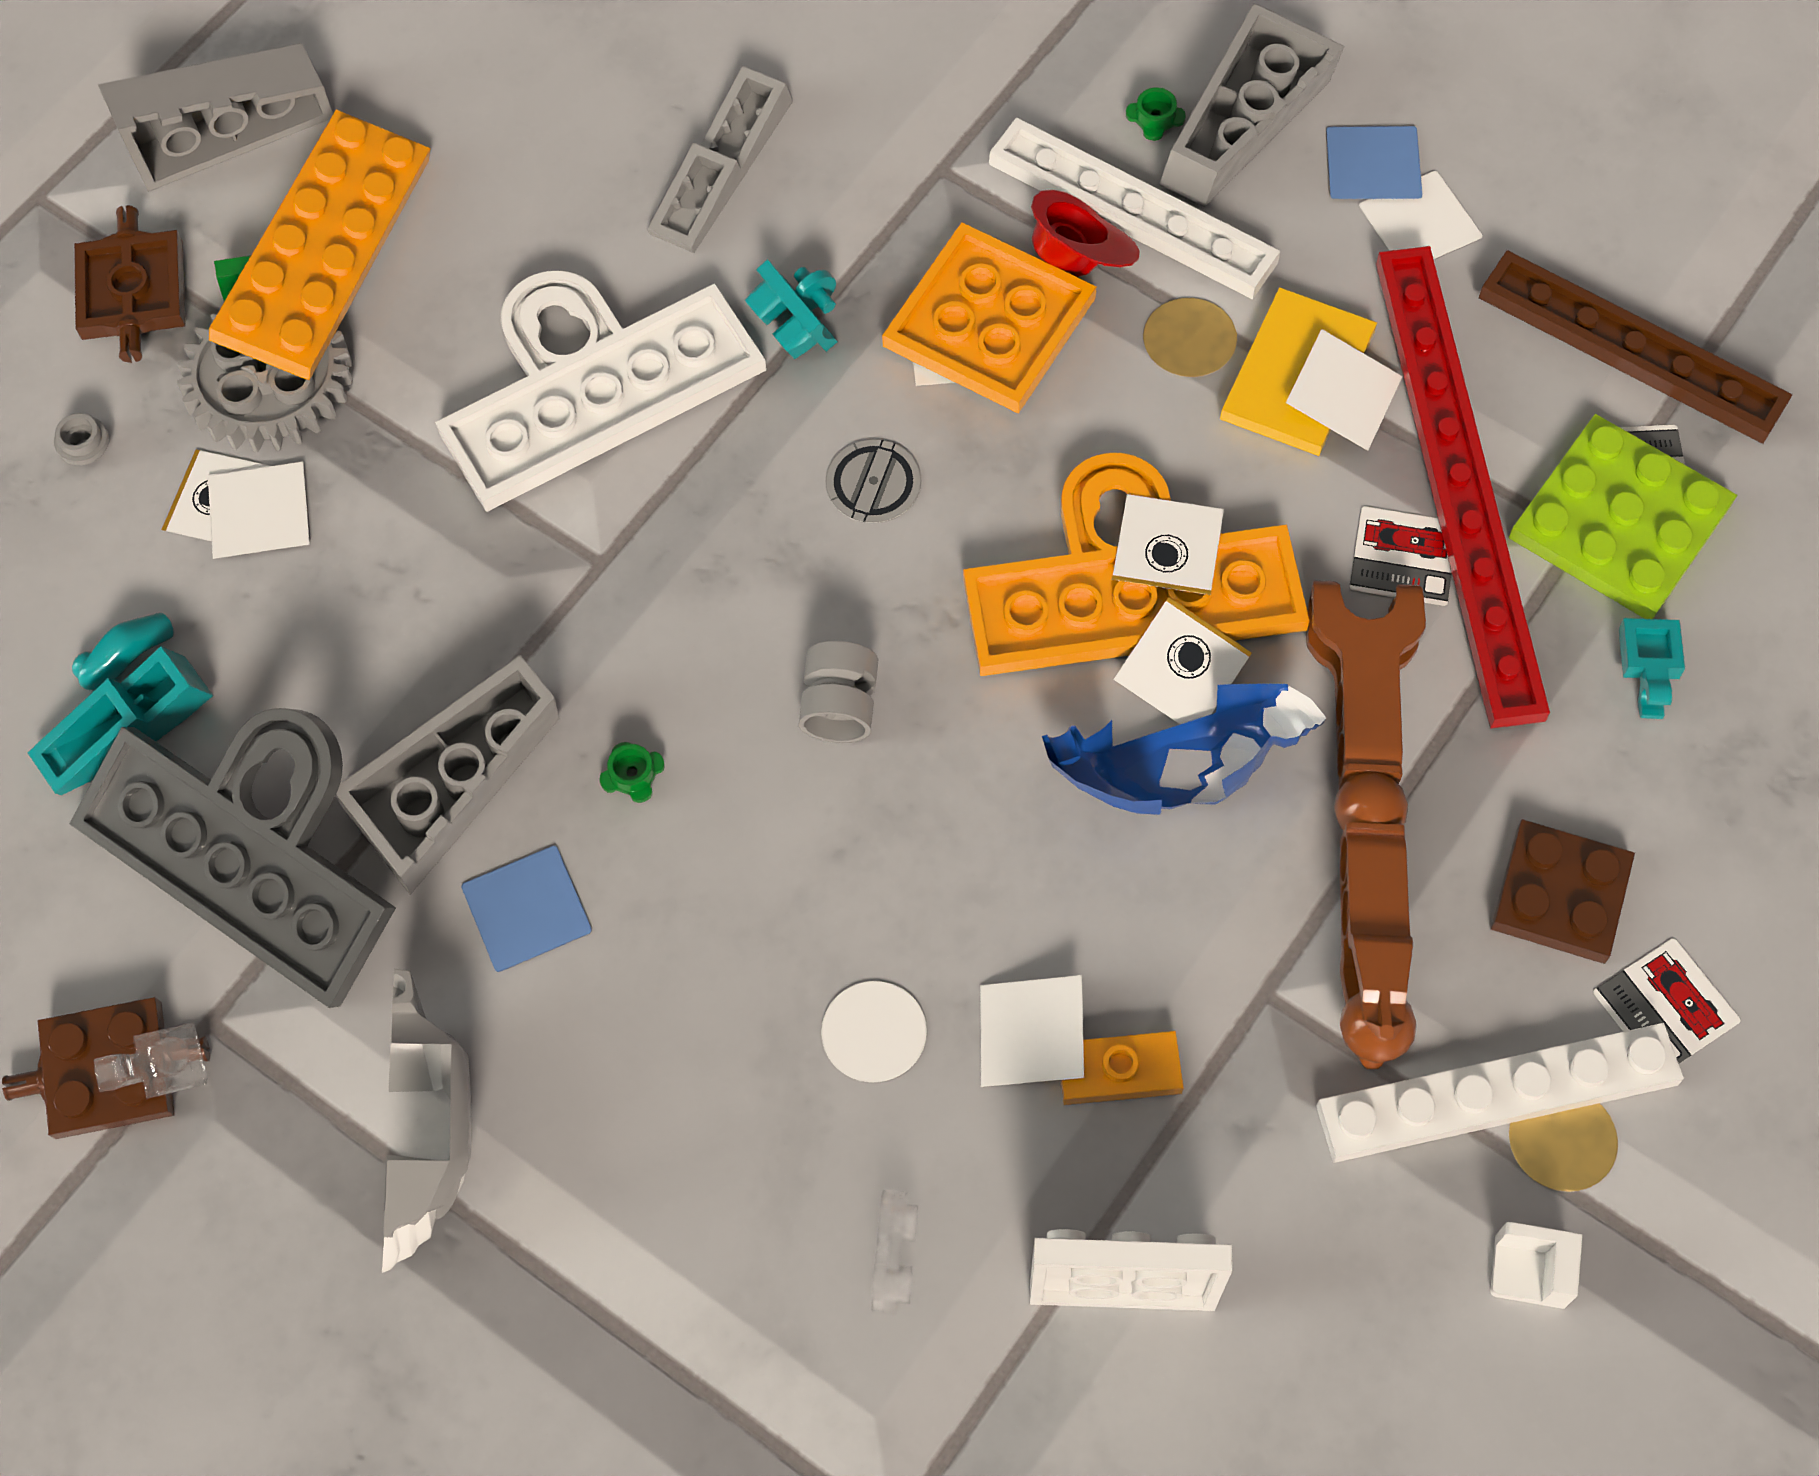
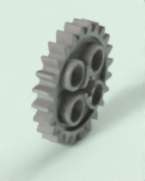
(217, 381)

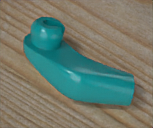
(120, 648)

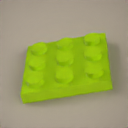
(1622, 517)

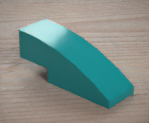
(150, 699)

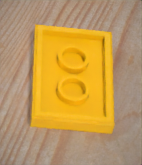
(1276, 361)

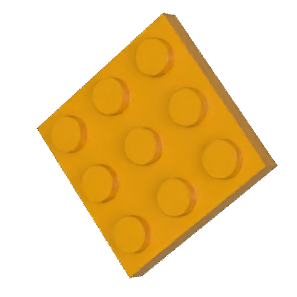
(989, 317)

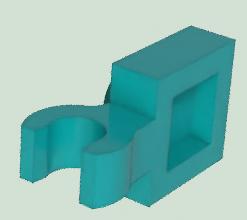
(1654, 654)

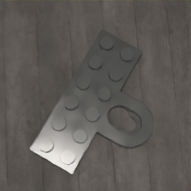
(231, 862)

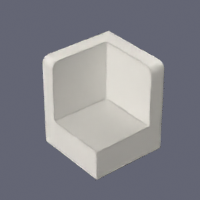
(1536, 1265)

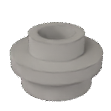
(77, 428)

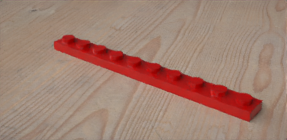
(1462, 490)

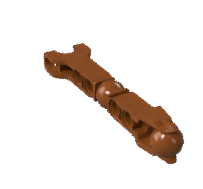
(1371, 812)

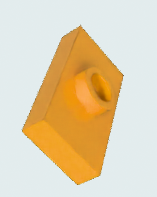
(1127, 1069)

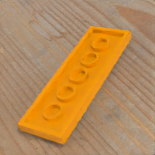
(320, 245)

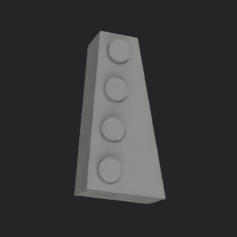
(1252, 96)
(214, 110)

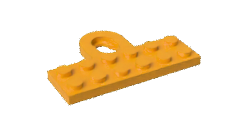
(1074, 611)

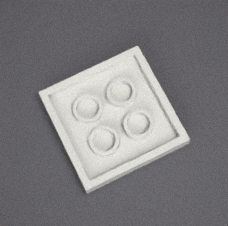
(1129, 1271)

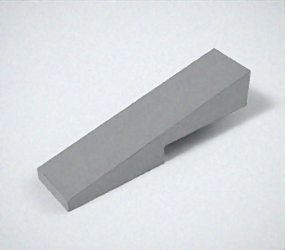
(721, 161)

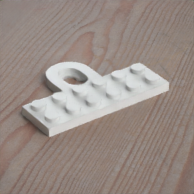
(599, 395)

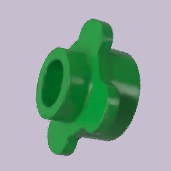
(1155, 102)
(628, 756)

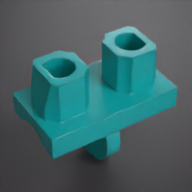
(777, 294)

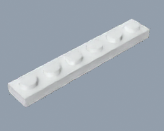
(1136, 208)
(1498, 1092)

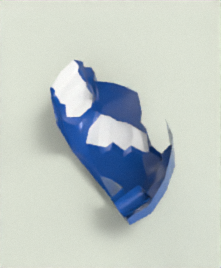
(1238, 735)

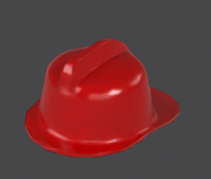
(1076, 237)

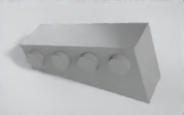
(446, 771)

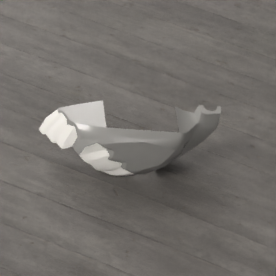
(423, 1060)

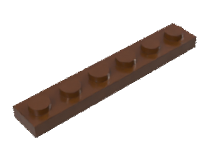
(1635, 346)

